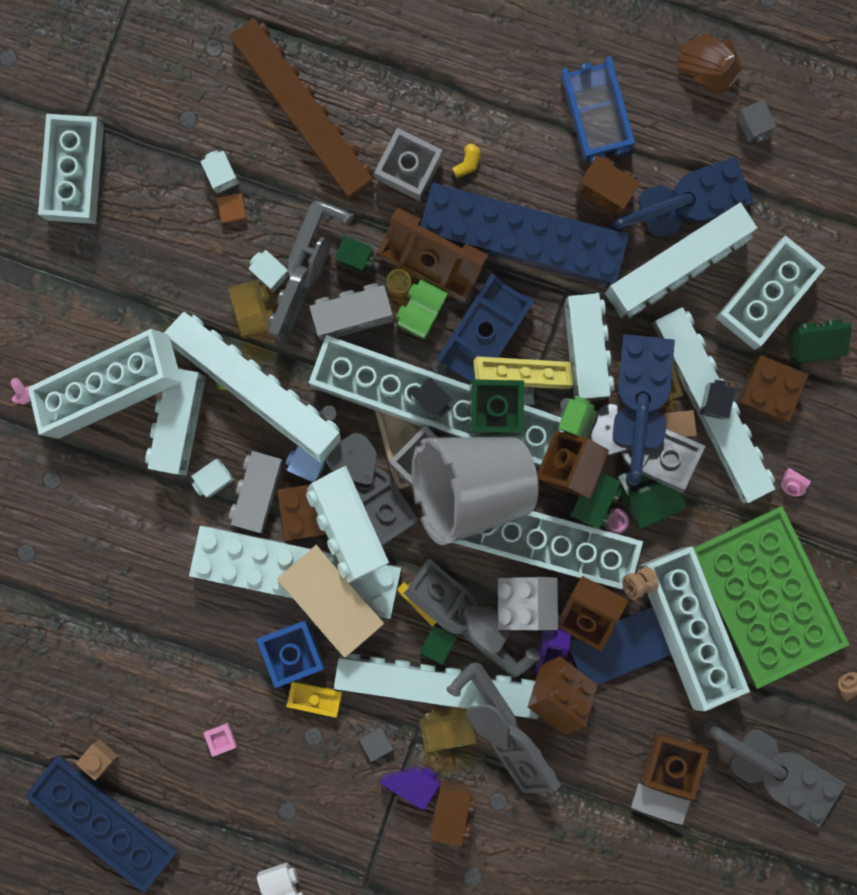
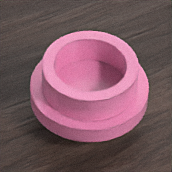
(617, 521)

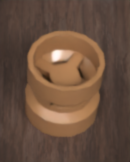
(642, 582)

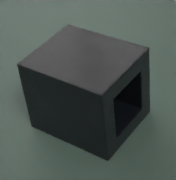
(432, 399)
(718, 400)

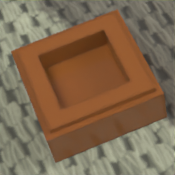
(232, 208)

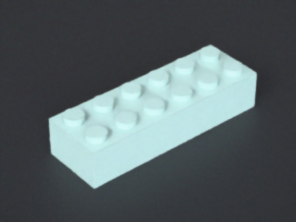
(684, 258)
(104, 384)
(695, 631)

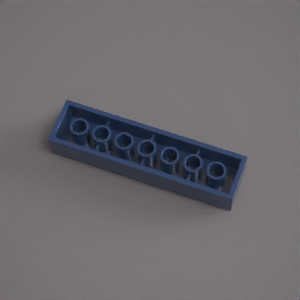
(525, 235)

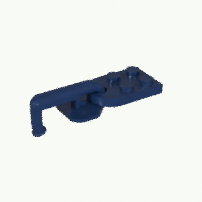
(710, 190)
(644, 372)

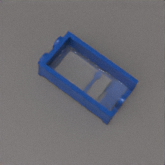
(598, 110)

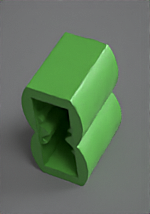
(421, 310)
(578, 417)

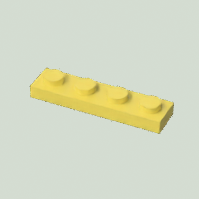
(533, 372)

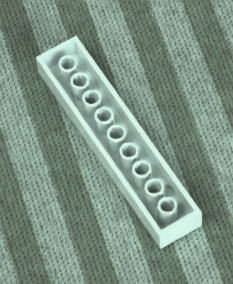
(388, 386)

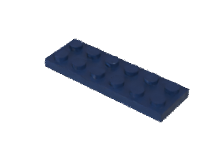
(101, 823)

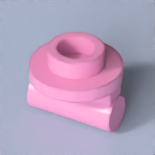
(22, 394)
(794, 483)

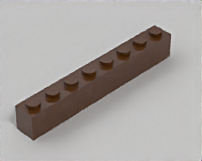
(301, 109)

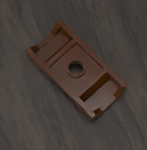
(454, 267)

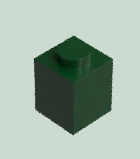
(355, 255)
(438, 643)

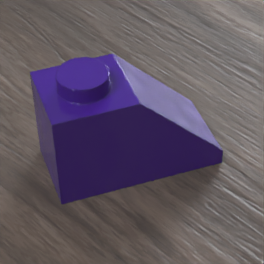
(552, 645)
(413, 784)

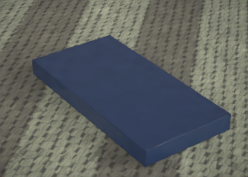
(631, 645)

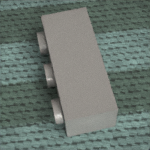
(256, 491)

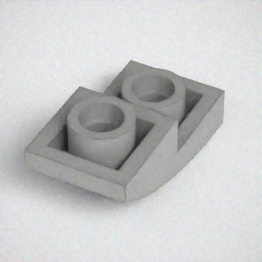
(661, 804)

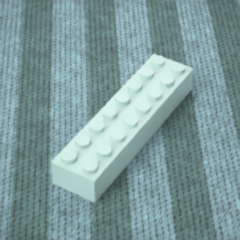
(561, 547)
(258, 562)

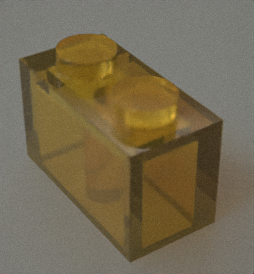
(251, 308)
(446, 730)

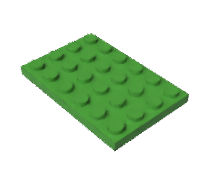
(769, 597)

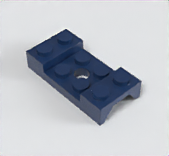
(496, 306)

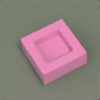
(220, 739)

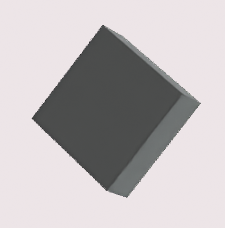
(376, 743)

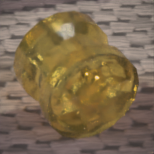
(397, 278)

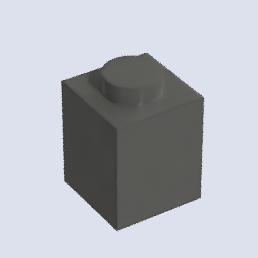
(756, 122)

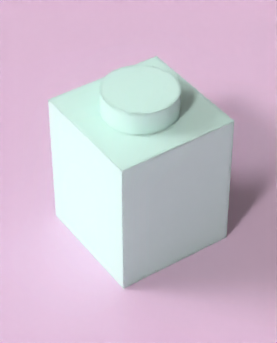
(219, 171)
(268, 270)
(211, 478)

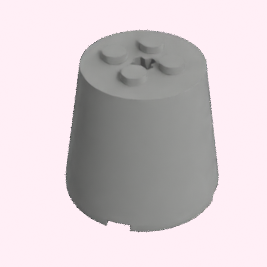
(472, 484)

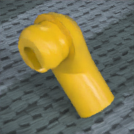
(470, 162)

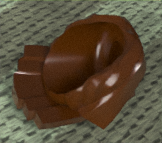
(710, 63)

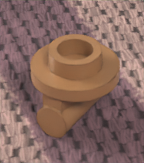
(848, 685)

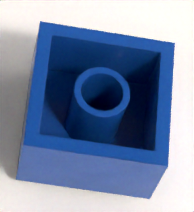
(291, 653)

